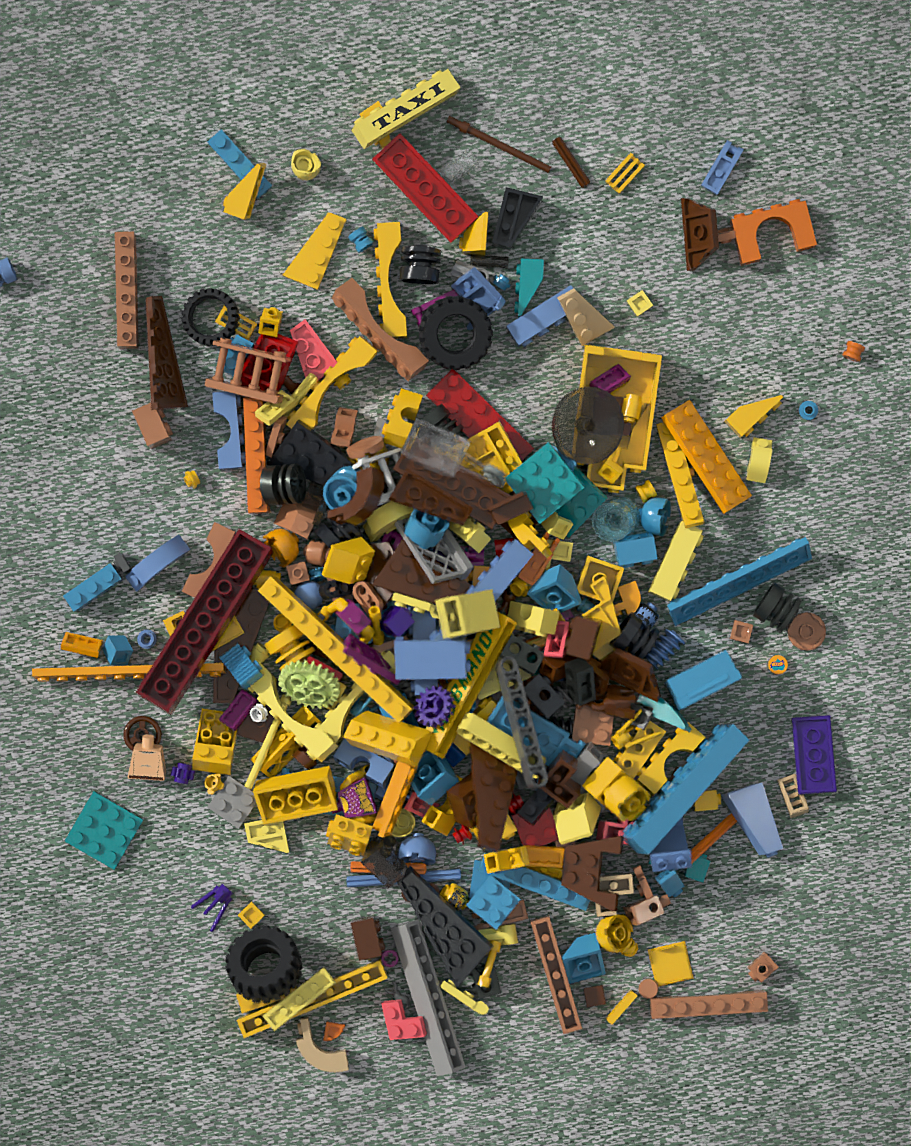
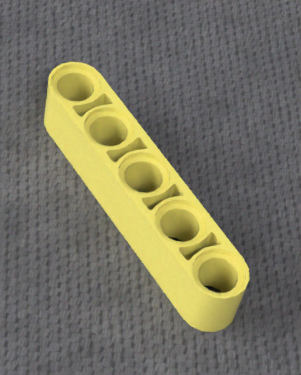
(492, 740)

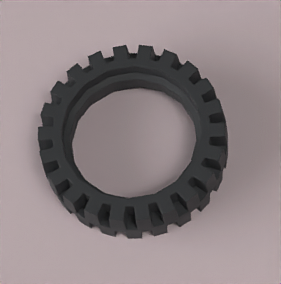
(194, 301)

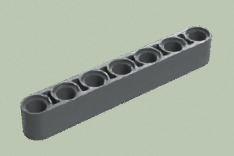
(519, 732)

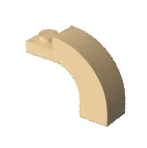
(324, 1060)

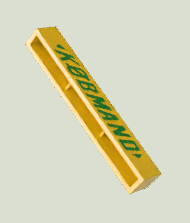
(482, 656)

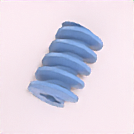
(664, 647)

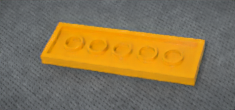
(706, 456)

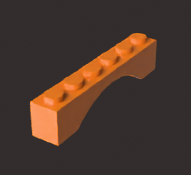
(255, 455)

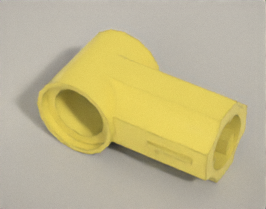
(505, 934)

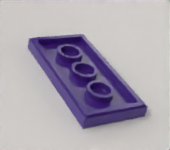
(814, 755)

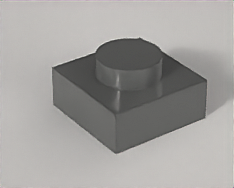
(121, 563)

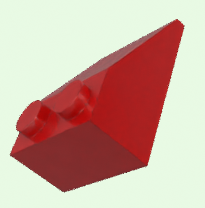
(269, 344)

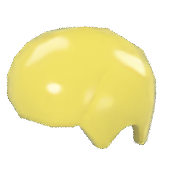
(405, 824)

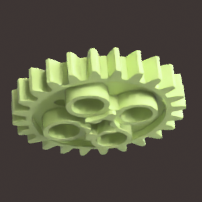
(309, 684)

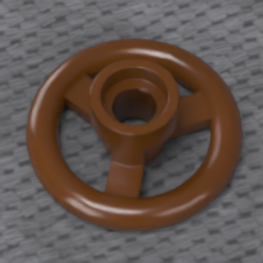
(141, 719)

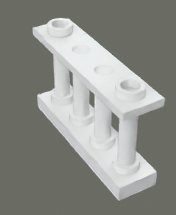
(366, 461)

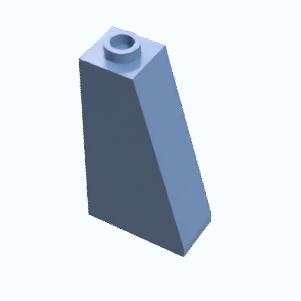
(755, 817)

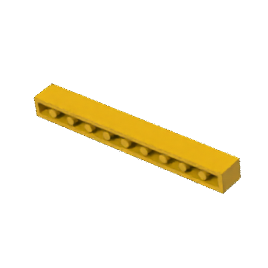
(332, 645)

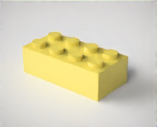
(675, 561)

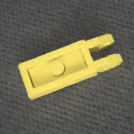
(465, 997)

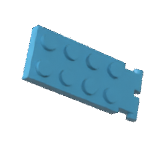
(550, 736)

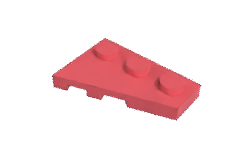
(311, 351)

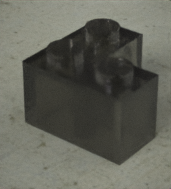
(382, 860)

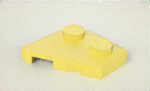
(267, 835)

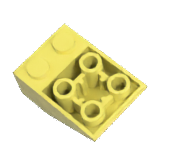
(467, 613)

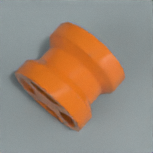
(853, 351)

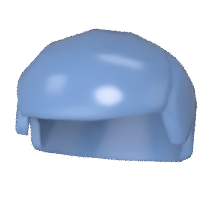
(309, 593)

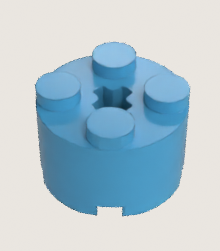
(425, 529)

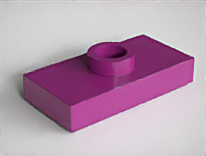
(611, 379)
(238, 710)

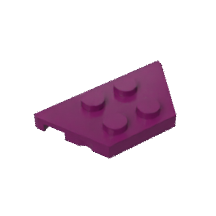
(368, 656)

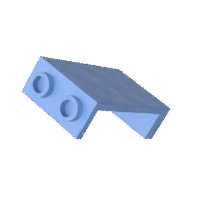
(431, 659)
(672, 850)

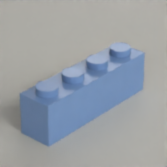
(538, 320)

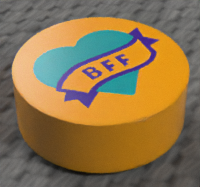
(777, 664)

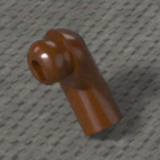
(290, 385)

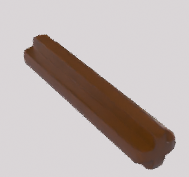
(571, 162)

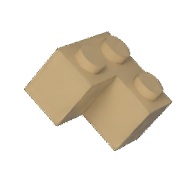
(617, 884)

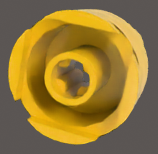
(626, 798)

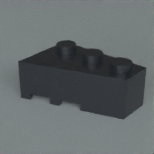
(514, 216)

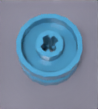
(340, 487)

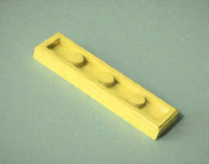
(299, 999)

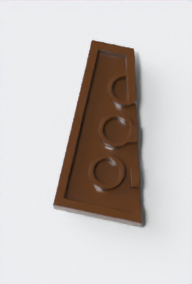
(428, 498)

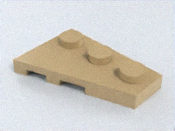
(583, 317)

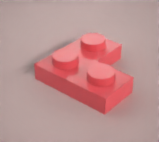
(398, 1025)

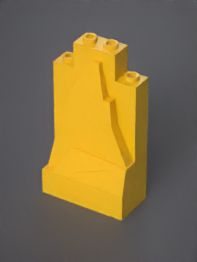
(644, 380)

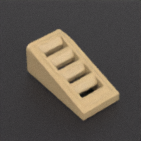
(799, 811)

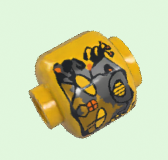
(455, 896)

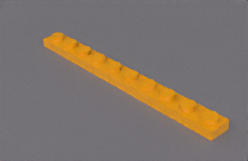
(117, 672)

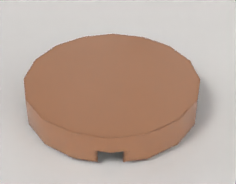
(360, 448)
(806, 637)

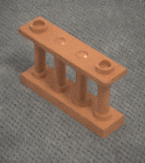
(235, 386)

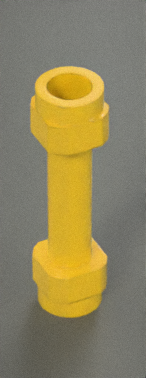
(375, 617)
(485, 979)

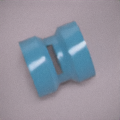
(361, 239)

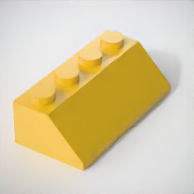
(388, 737)
(296, 795)

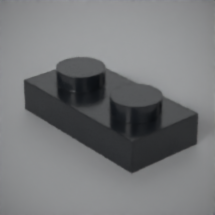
(535, 806)

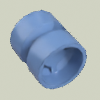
(7, 272)

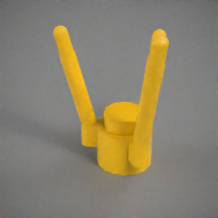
(622, 736)

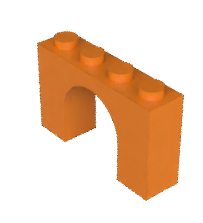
(793, 215)

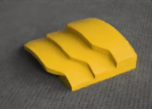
(493, 448)

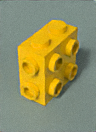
(348, 835)

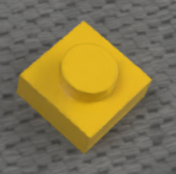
(251, 915)

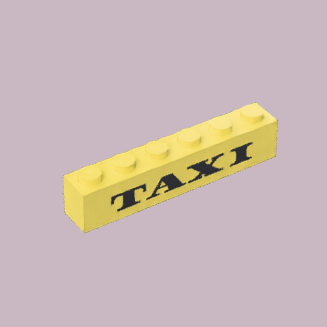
(406, 108)

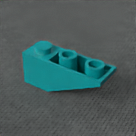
(530, 279)

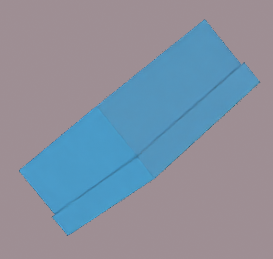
(702, 680)

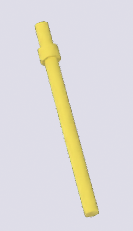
(266, 745)

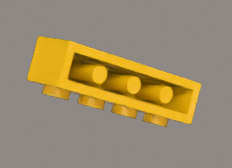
(634, 758)

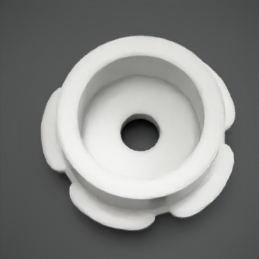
(259, 713)

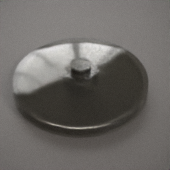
(587, 425)

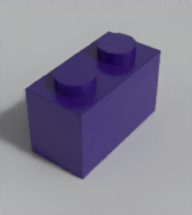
(396, 621)

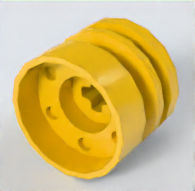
(289, 646)

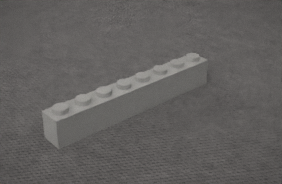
(428, 997)

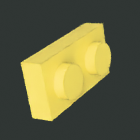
(271, 412)

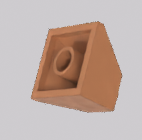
(296, 519)

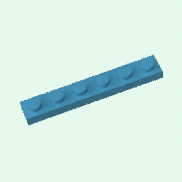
(540, 884)

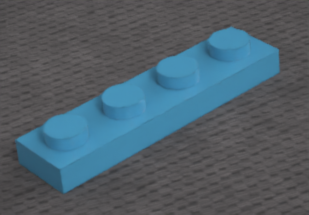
(235, 159)

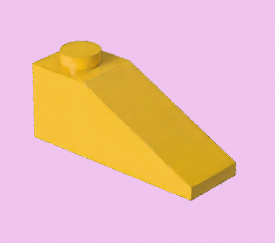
(243, 196)

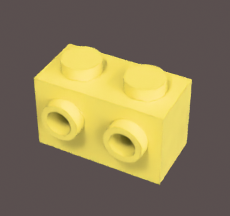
(471, 533)

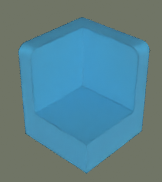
(117, 650)

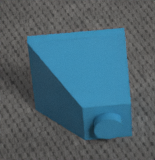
(555, 590)
(583, 959)

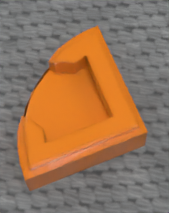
(333, 1030)

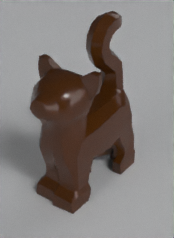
(615, 702)

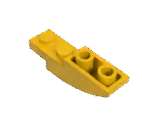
(527, 534)

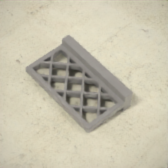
(451, 550)

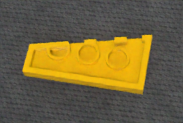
(316, 254)

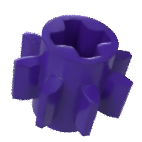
(182, 773)

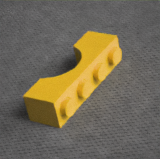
(654, 777)

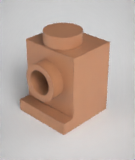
(763, 960)

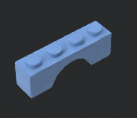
(231, 454)

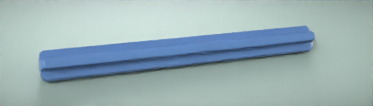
(430, 876)

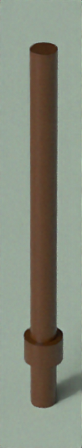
(465, 127)

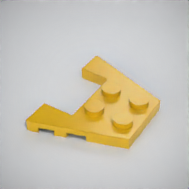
(603, 611)

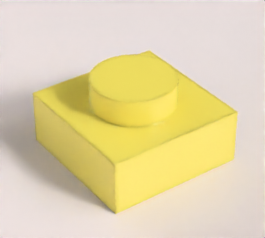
(639, 303)

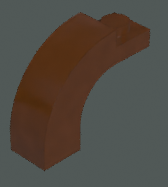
(365, 501)
(554, 670)

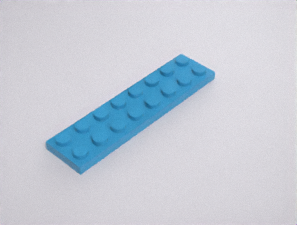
(740, 581)

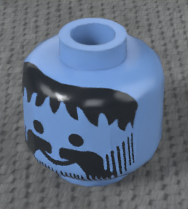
(647, 613)

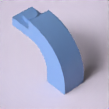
(157, 562)

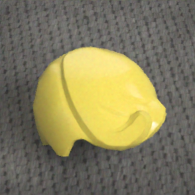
(305, 164)

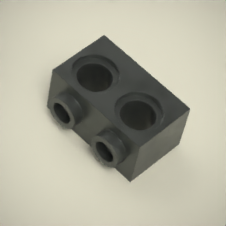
(521, 656)
(580, 681)
(495, 989)

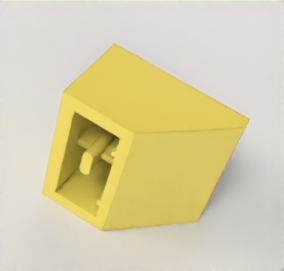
(577, 820)

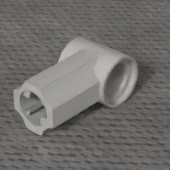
(461, 268)

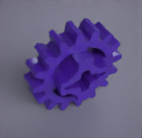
(434, 706)

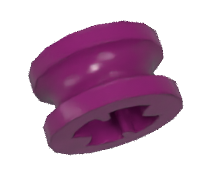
(394, 962)

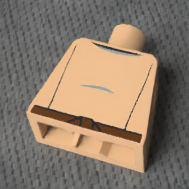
(147, 760)

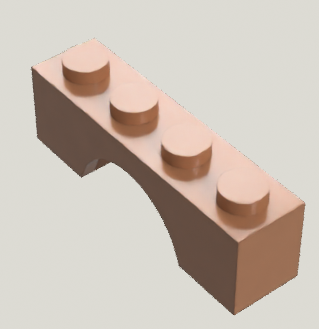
(219, 538)

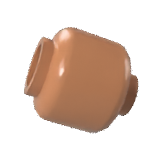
(316, 552)

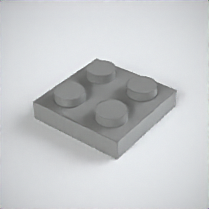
(233, 802)

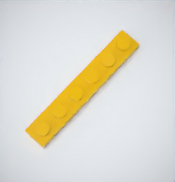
(680, 478)

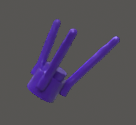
(222, 894)

